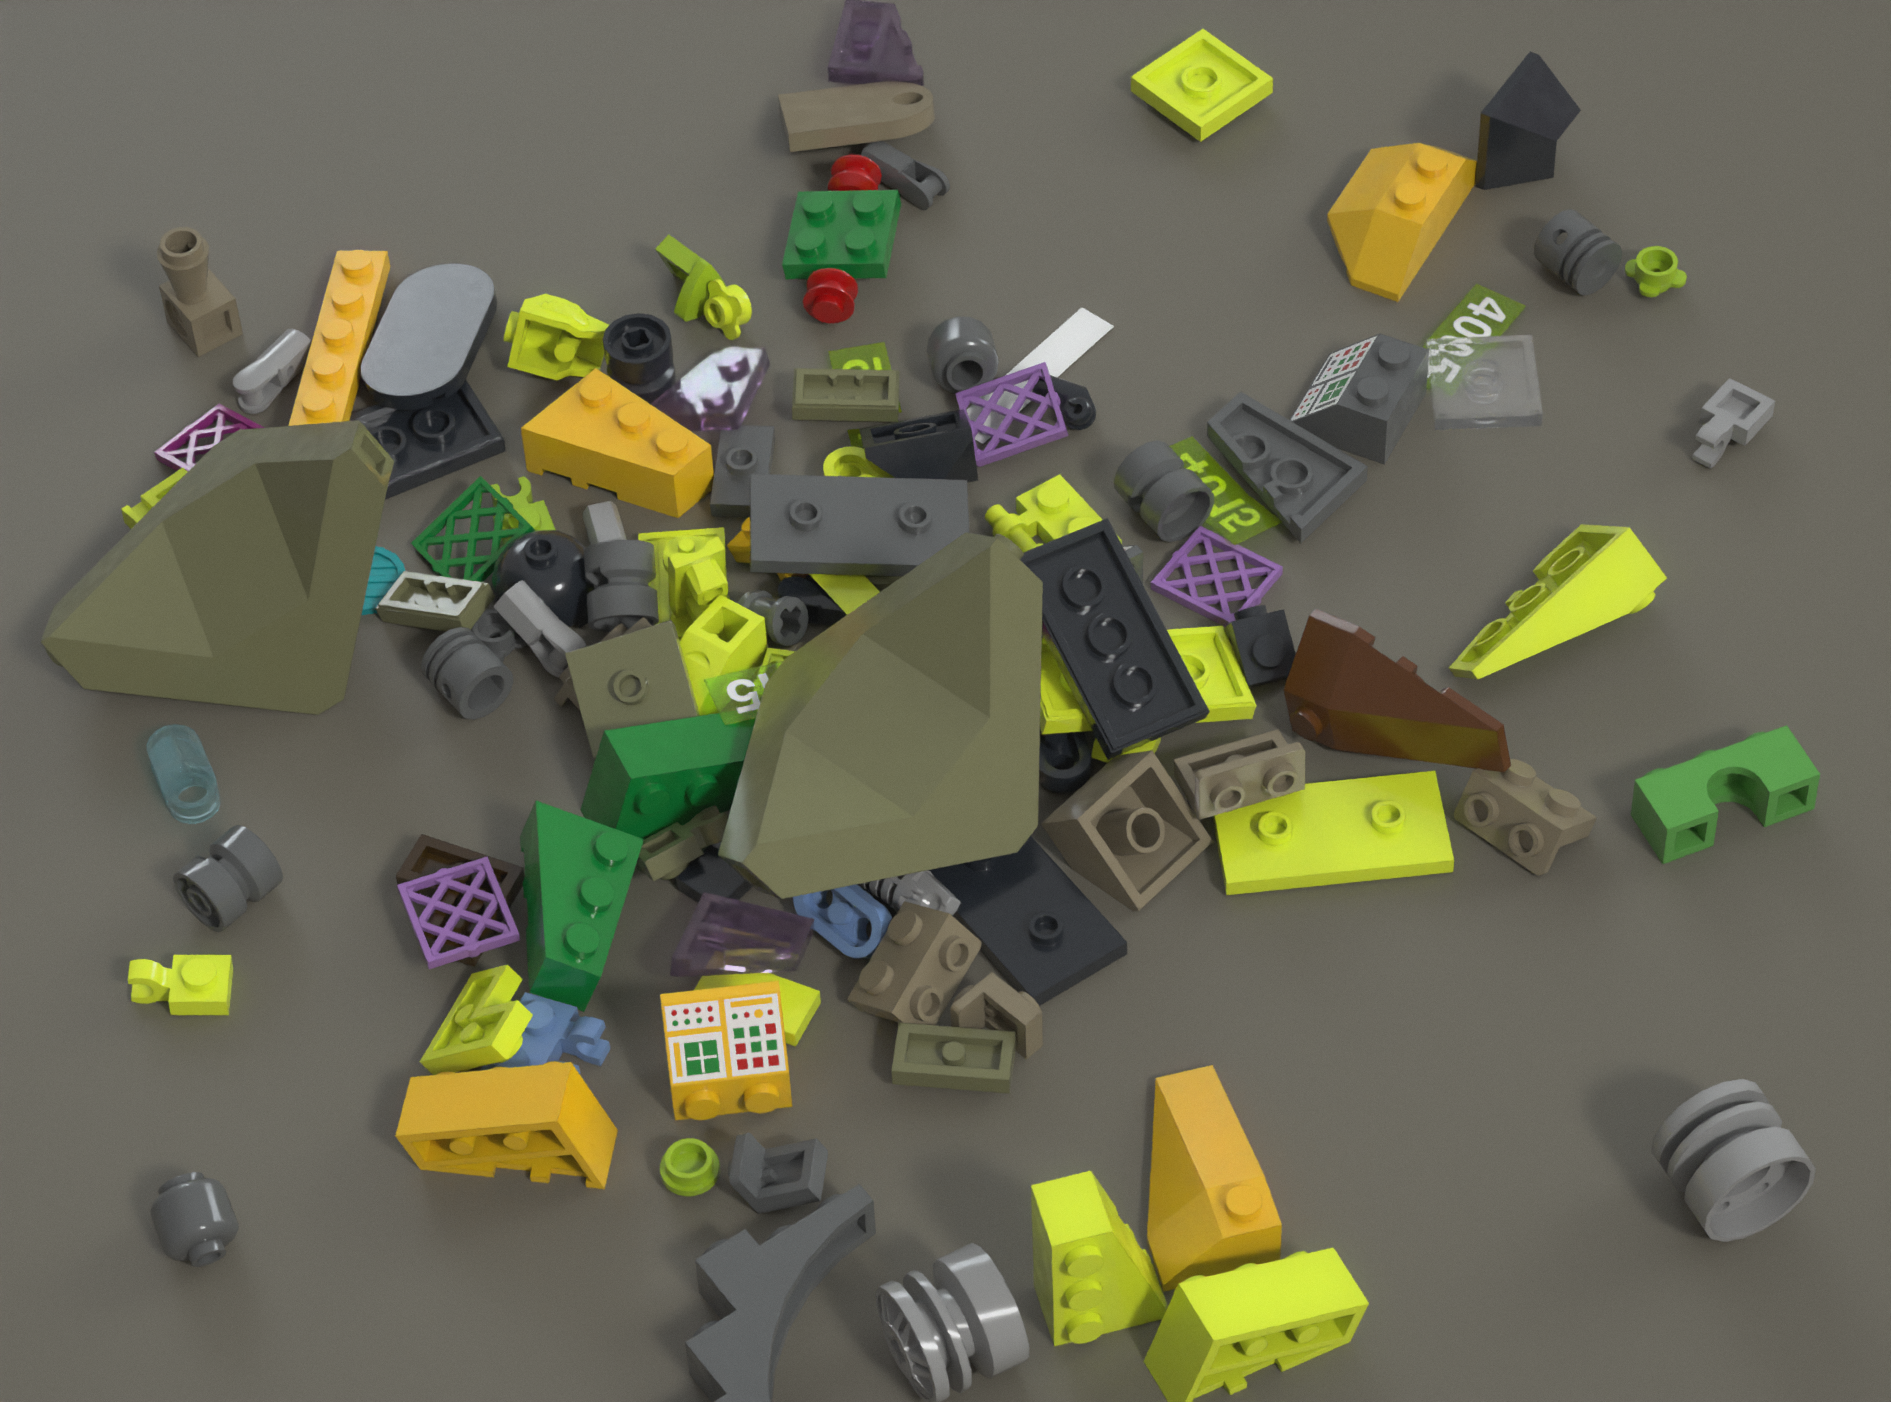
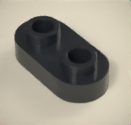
(1065, 752)

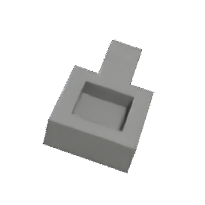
(1730, 414)

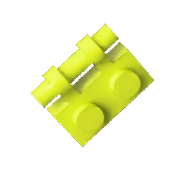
(1045, 511)

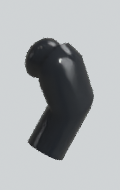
(1075, 403)

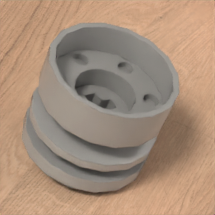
(1733, 1160)
(958, 1322)

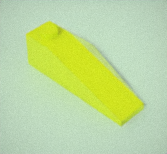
(1580, 586)

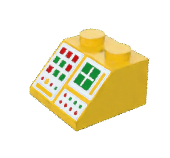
(726, 1050)

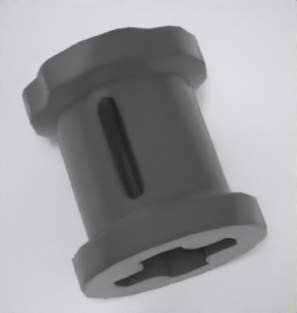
(784, 617)

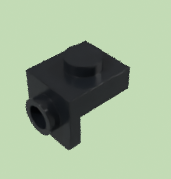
(1262, 645)

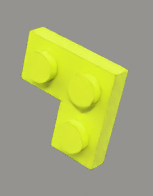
(481, 1024)

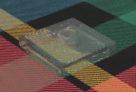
(1484, 382)

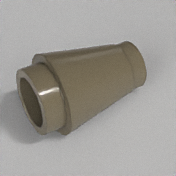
(185, 262)

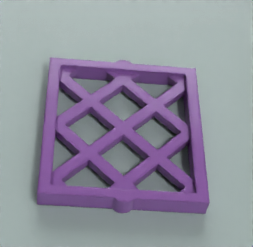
(1024, 442)
(1201, 604)
(445, 880)

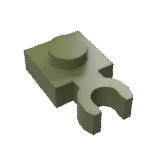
(674, 847)

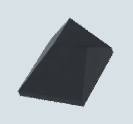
(1523, 127)
(924, 447)

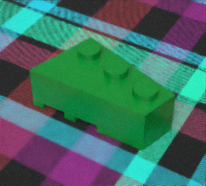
(665, 772)
(574, 899)

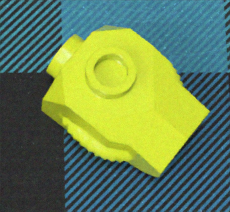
(554, 338)

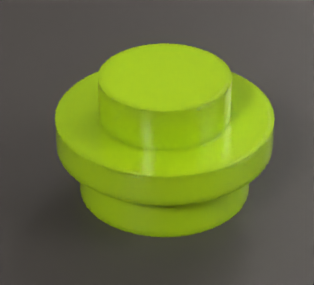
(689, 1167)

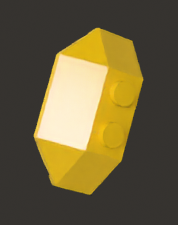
(1397, 213)

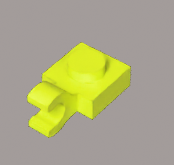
(191, 987)

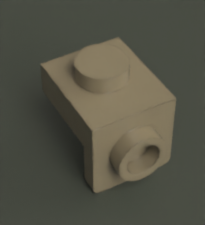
(1000, 1008)

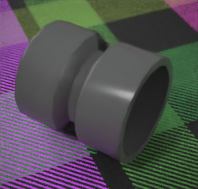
(1163, 491)
(620, 583)
(235, 872)

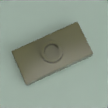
(845, 395)
(434, 601)

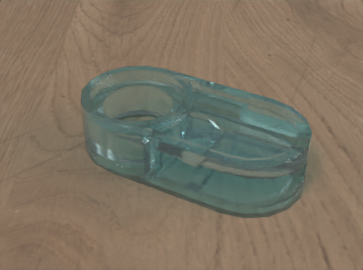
(182, 763)

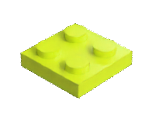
(1201, 85)

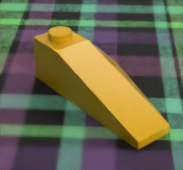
(1206, 1186)

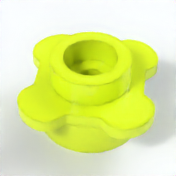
(727, 308)

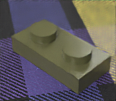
(953, 1058)

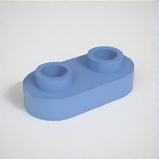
(846, 919)

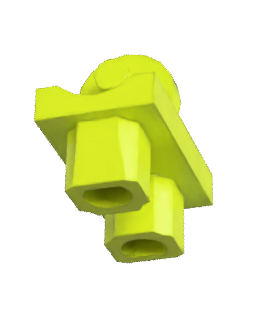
(694, 574)

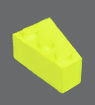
(1251, 1319)

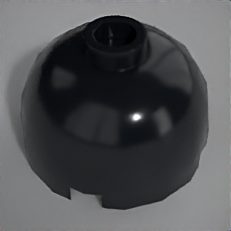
(551, 567)

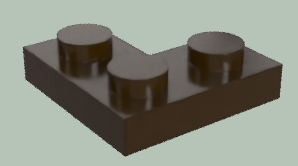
(434, 854)

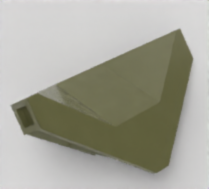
(237, 577)
(899, 732)

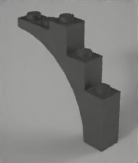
(761, 1292)

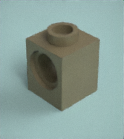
(206, 323)

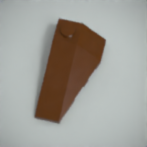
(1369, 704)

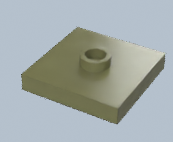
(632, 681)

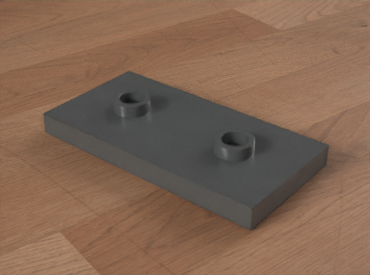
(852, 523)

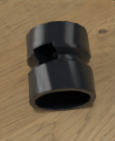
(640, 355)

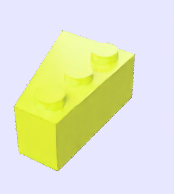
(1088, 1263)

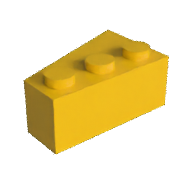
(619, 443)
(508, 1119)

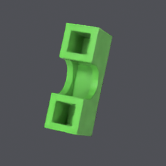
(1762, 772)

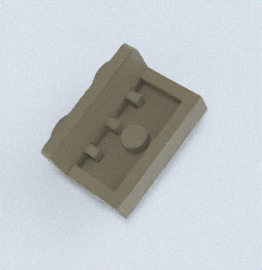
(1241, 773)
(1522, 815)
(915, 966)

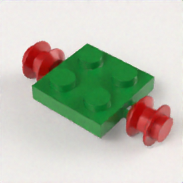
(841, 237)

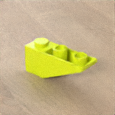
(720, 643)

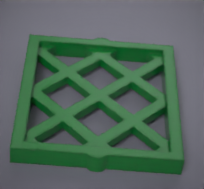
(455, 511)

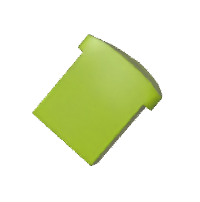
(691, 270)

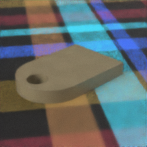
(855, 114)

